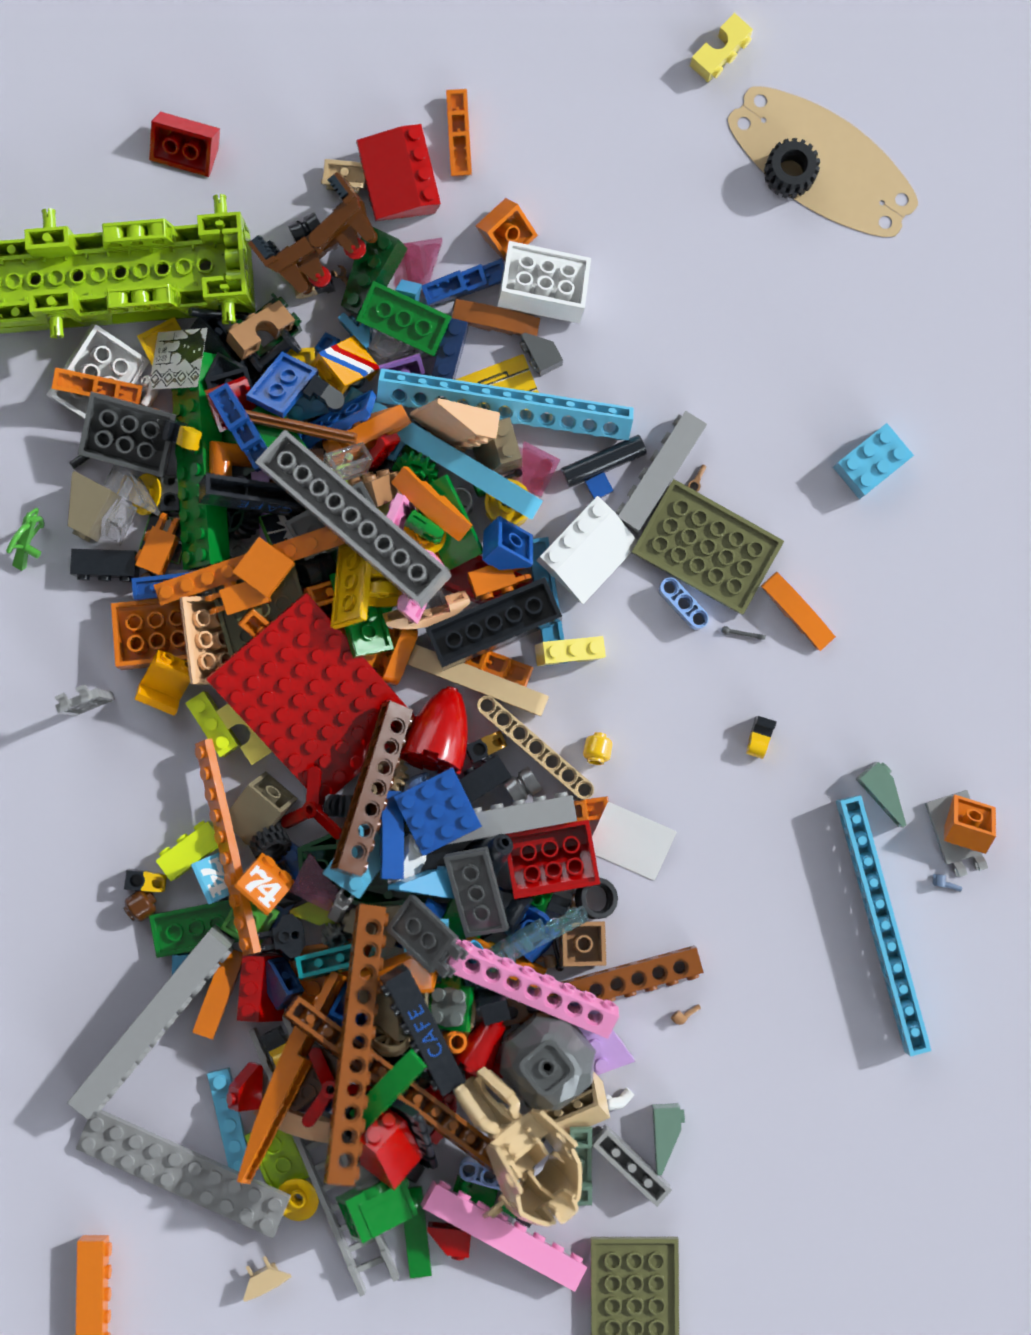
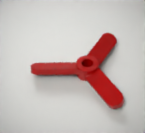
(312, 807)
(324, 1097)

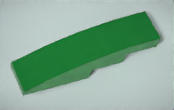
(391, 1087)

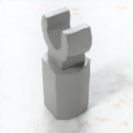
(340, 906)

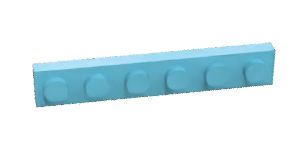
(228, 1119)

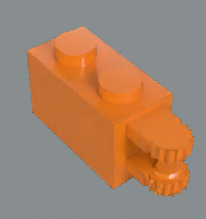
(158, 546)
(492, 581)
(237, 598)

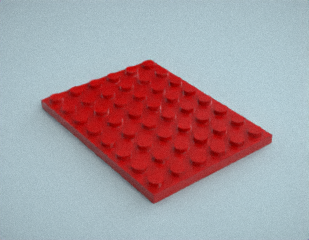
(306, 695)

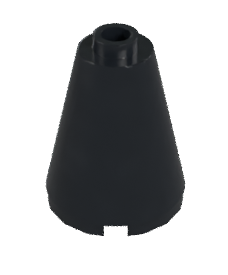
(499, 849)

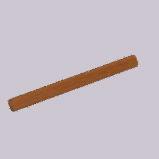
(302, 427)

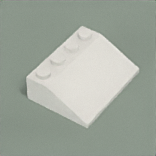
(544, 282)
(100, 356)
(588, 550)

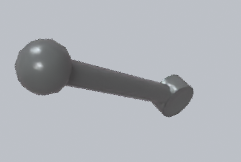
(725, 630)

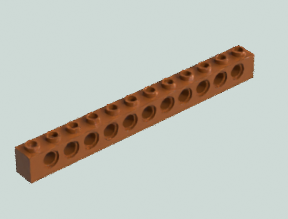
(645, 966)
(435, 1112)
(336, 1147)

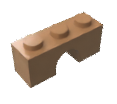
(272, 319)

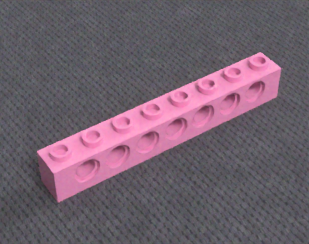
(539, 998)

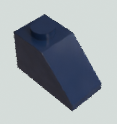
(282, 983)

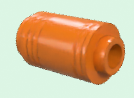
(455, 1040)

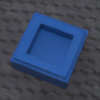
(599, 486)

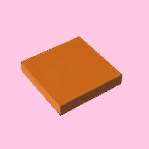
(263, 567)

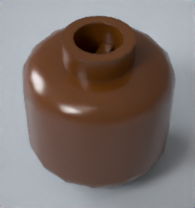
(140, 905)

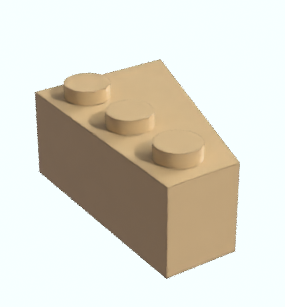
(584, 1110)

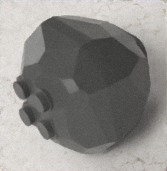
(547, 1062)

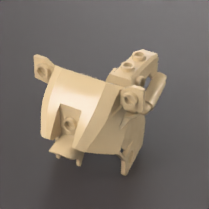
(518, 1149)

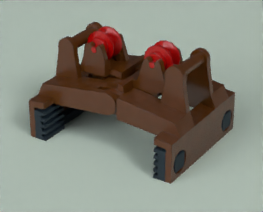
(337, 229)

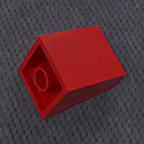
(389, 1149)

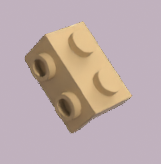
(349, 170)

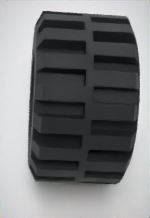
(796, 152)

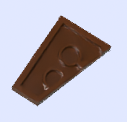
(311, 1085)

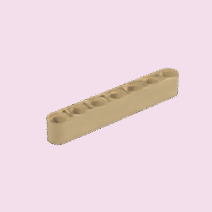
(480, 681)
(542, 755)

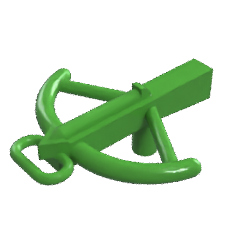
(23, 538)

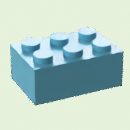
(873, 461)

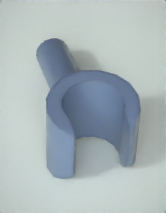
(940, 880)

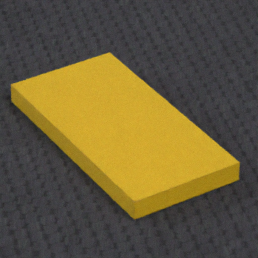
(350, 588)

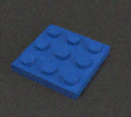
(437, 811)

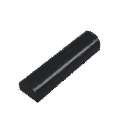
(604, 460)

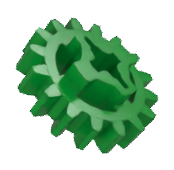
(420, 466)

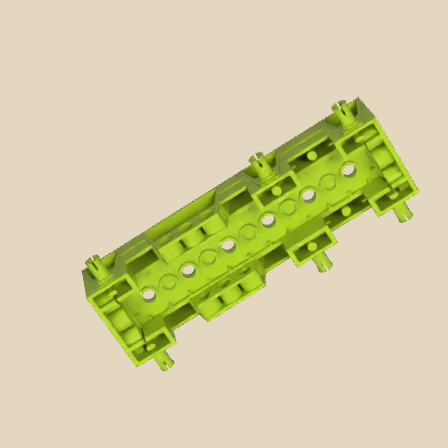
(143, 292)

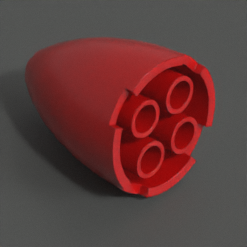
(438, 734)

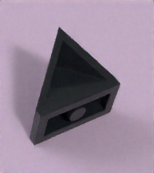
(225, 370)

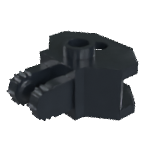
(282, 938)

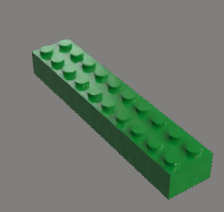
(202, 525)

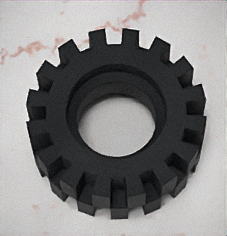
(271, 841)

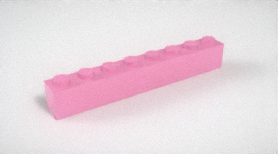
(503, 1235)

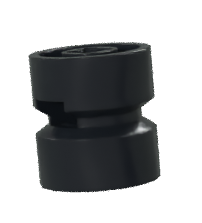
(303, 229)
(316, 570)

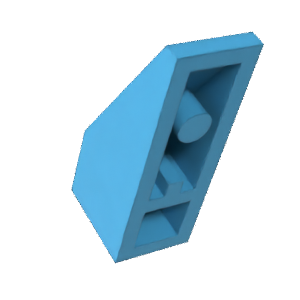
(427, 883)

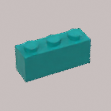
(324, 962)

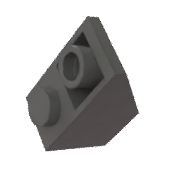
(542, 352)

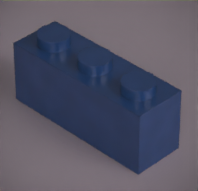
(451, 349)

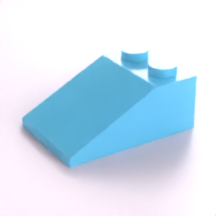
(358, 885)

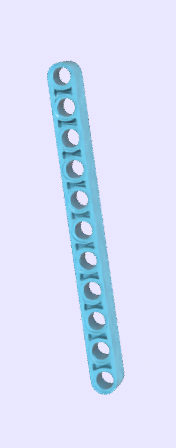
(463, 465)

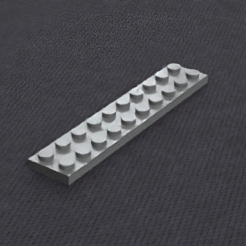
(183, 1172)

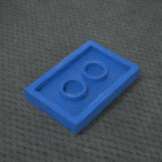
(281, 385)

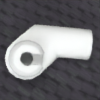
(150, 395)
(619, 1102)

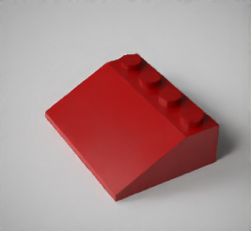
(399, 173)
(552, 859)

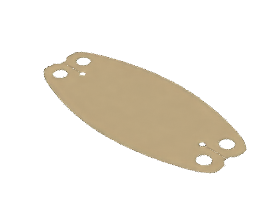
(852, 167)

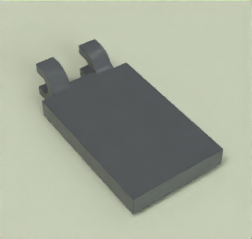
(426, 937)

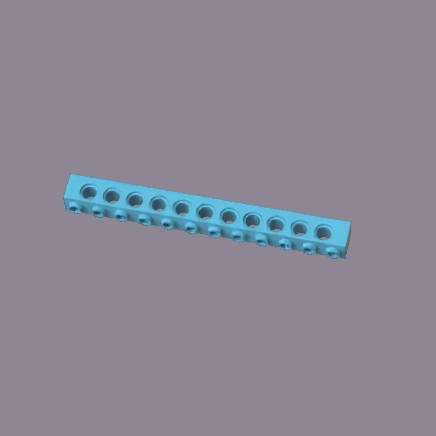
(515, 400)
(883, 925)

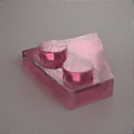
(422, 259)
(537, 469)
(314, 885)

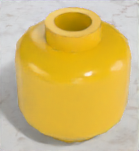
(597, 748)

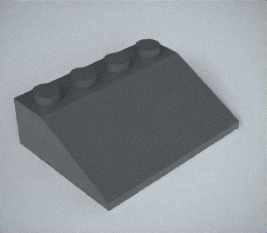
(126, 434)

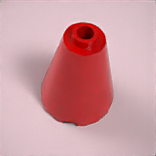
(481, 1047)

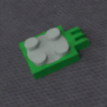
(452, 1004)

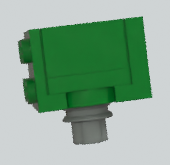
(375, 1206)

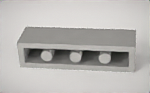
(631, 1165)

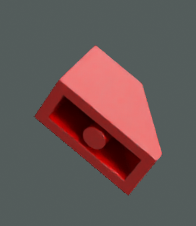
(246, 1089)
(450, 1239)

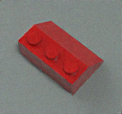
(183, 143)
(253, 999)

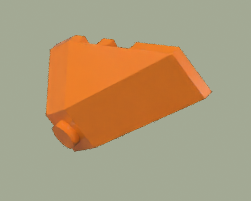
(381, 422)
(425, 980)

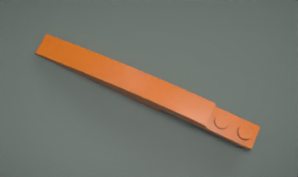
(285, 1083)

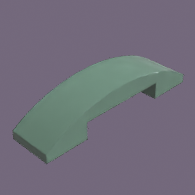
(583, 1137)

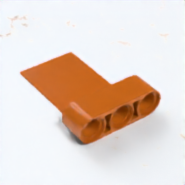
(392, 664)

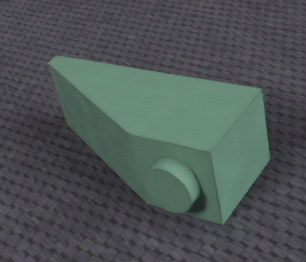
(882, 789)
(667, 1127)

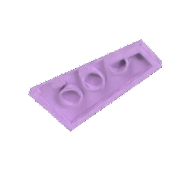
(609, 1052)

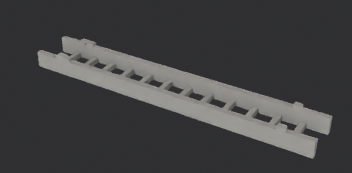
(320, 1189)

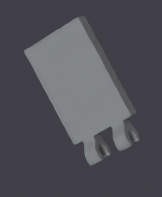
(84, 702)
(951, 853)

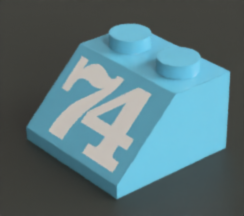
(211, 878)

